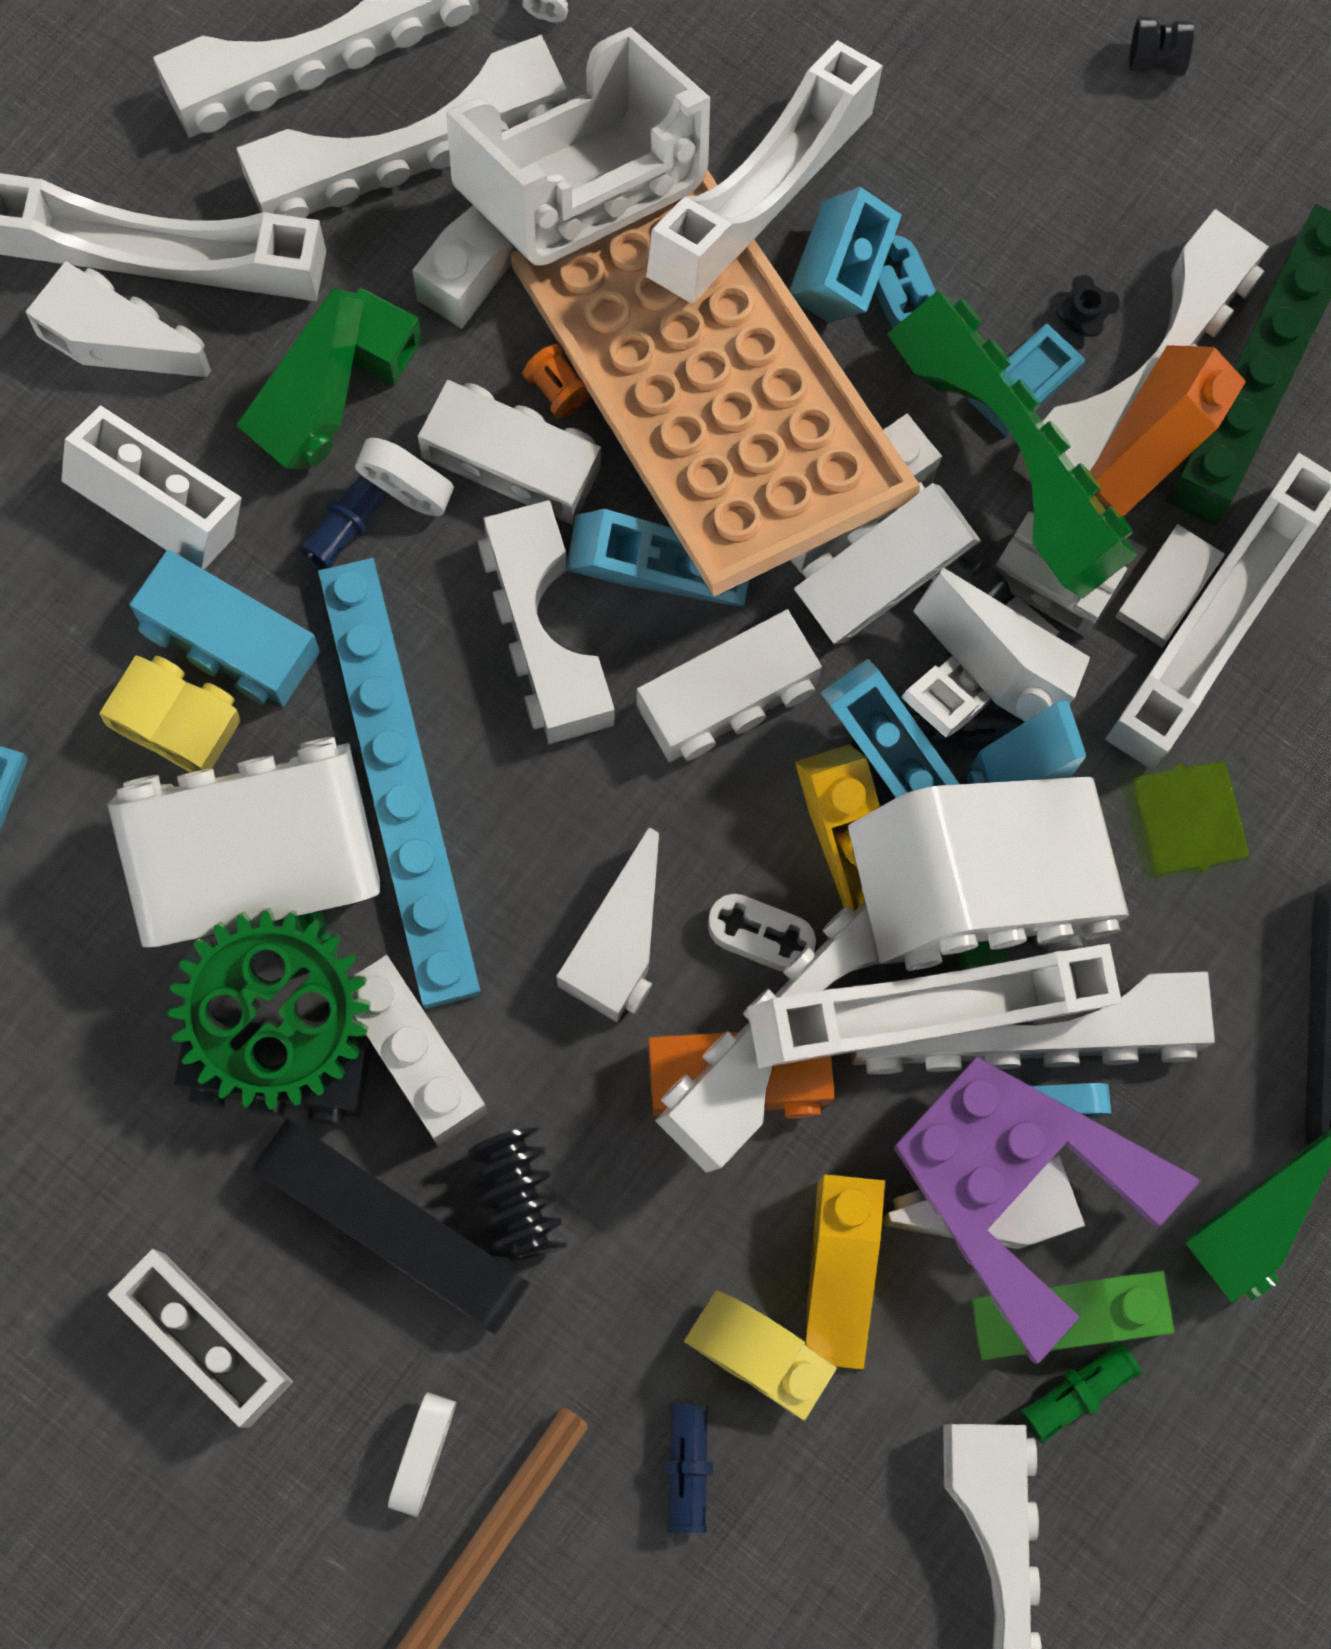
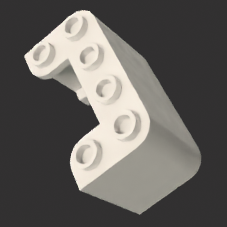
(589, 162)
(244, 843)
(987, 867)

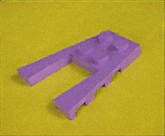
(986, 1147)

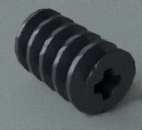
(515, 1195)

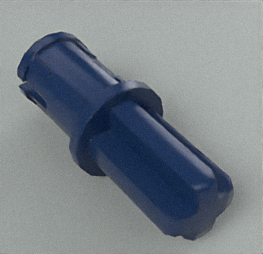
(343, 523)

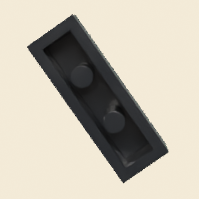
(339, 1099)

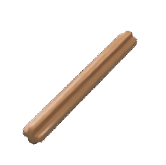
(495, 1532)

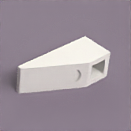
(103, 329)
(1037, 1214)

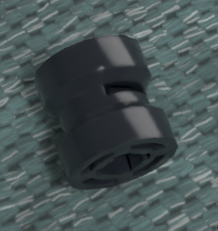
(1161, 46)

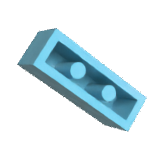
(224, 630)
(886, 731)

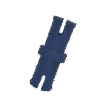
(688, 1468)

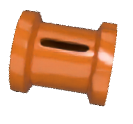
(541, 371)

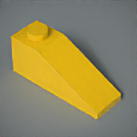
(843, 1268)

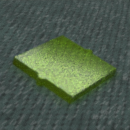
(1190, 817)

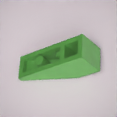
(1107, 1310)

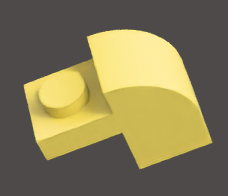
(760, 1353)

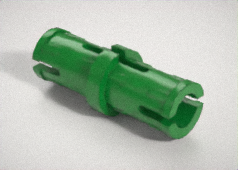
(1080, 1392)

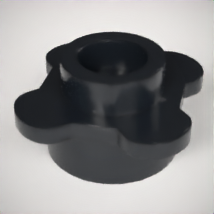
(1083, 320)

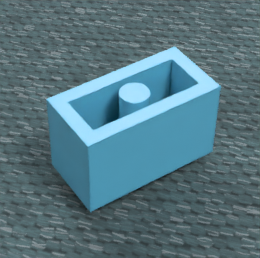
(844, 255)

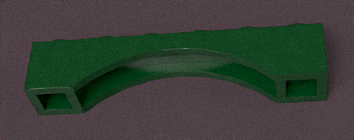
(1267, 365)

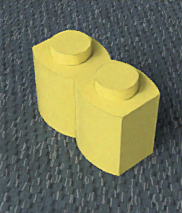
(171, 715)

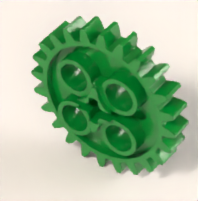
(230, 971)

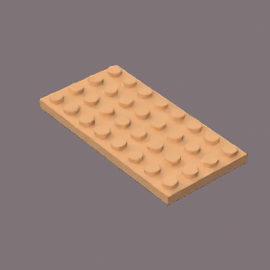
(720, 402)

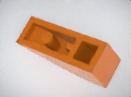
(1166, 422)

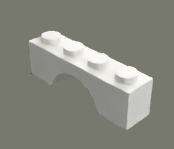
(566, 686)

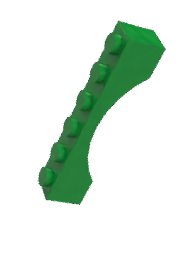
(1070, 524)

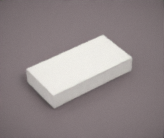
(1170, 585)

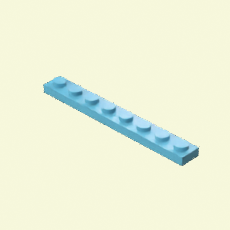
(399, 784)

